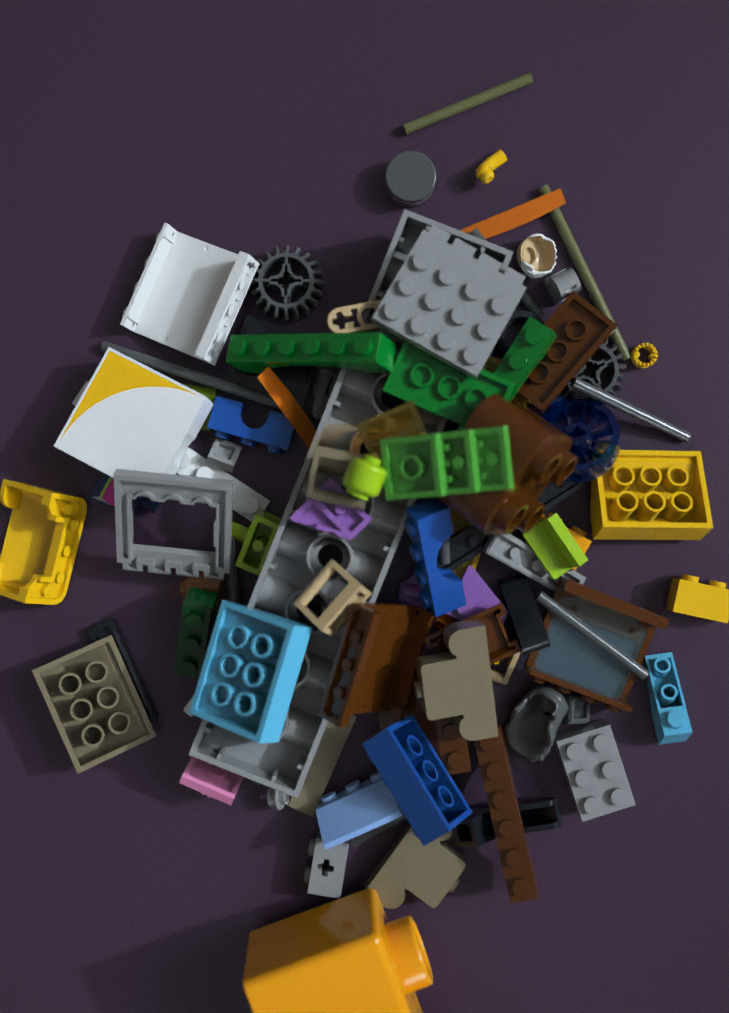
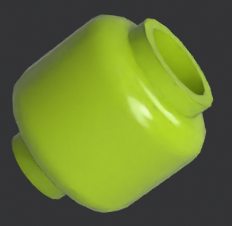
(364, 477)

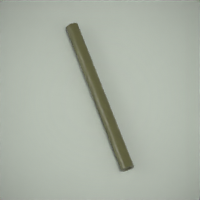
(467, 103)

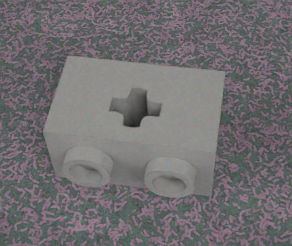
(325, 880)

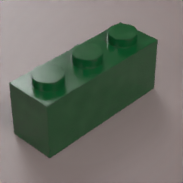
(195, 631)

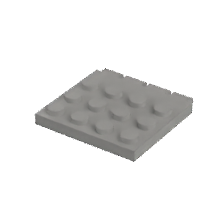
(450, 301)

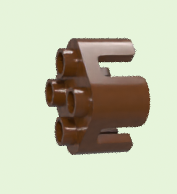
(537, 456)

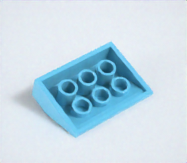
(250, 672)

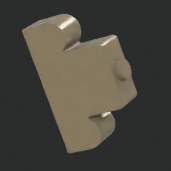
(460, 681)
(422, 870)

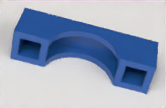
(429, 527)

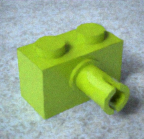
(255, 540)

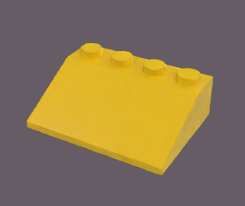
(651, 497)

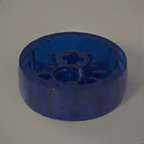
(589, 439)

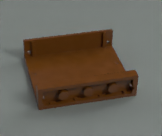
(375, 661)

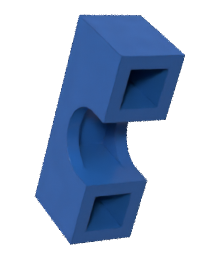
(228, 420)

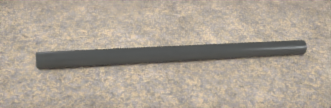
(194, 375)

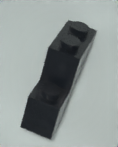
(535, 812)

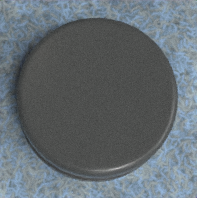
(410, 178)

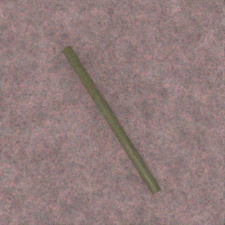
(585, 273)

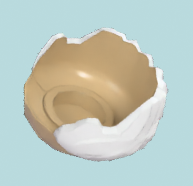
(537, 255)

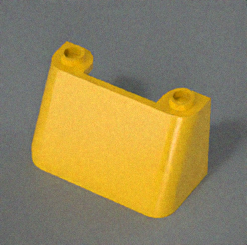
(39, 542)

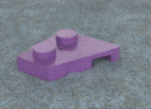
(332, 518)
(477, 596)

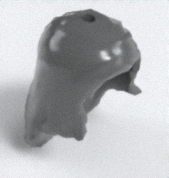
(529, 729)

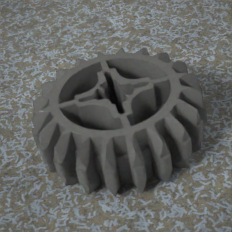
(286, 260)
(610, 361)

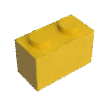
(699, 599)

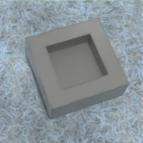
(224, 454)

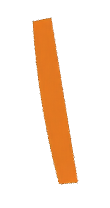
(518, 215)
(288, 405)

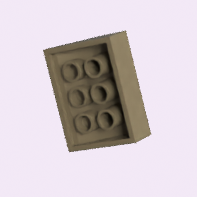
(94, 703)

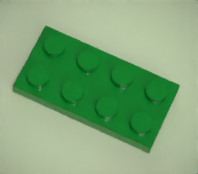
(441, 387)

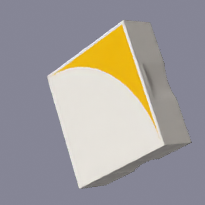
(133, 419)

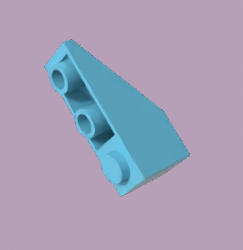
(667, 699)

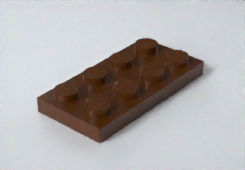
(580, 334)

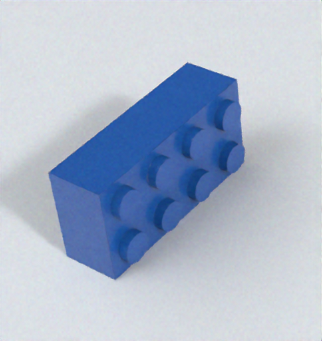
(417, 779)

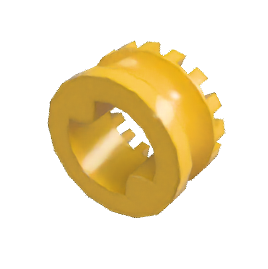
(652, 356)

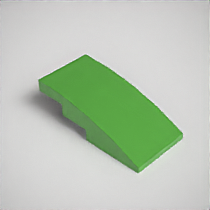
(447, 463)

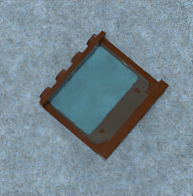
(579, 664)

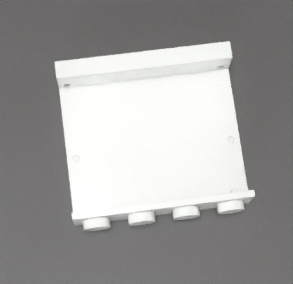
(189, 294)

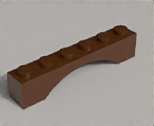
(506, 819)

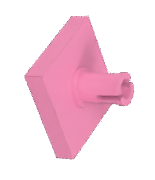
(211, 780)

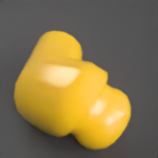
(485, 169)

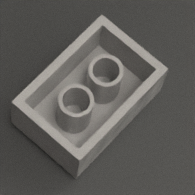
(593, 770)

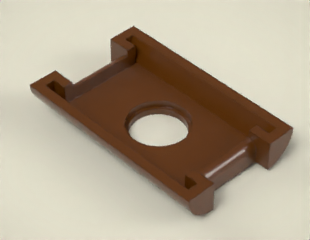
(498, 642)

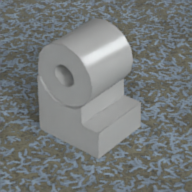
(562, 284)

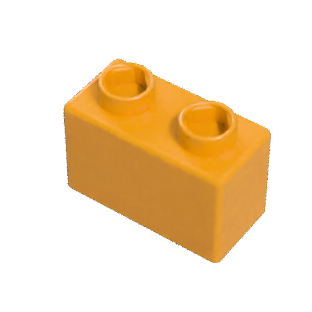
(337, 961)

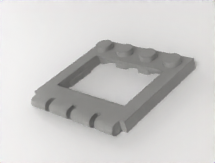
(188, 491)

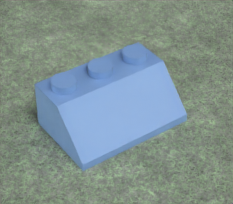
(355, 810)

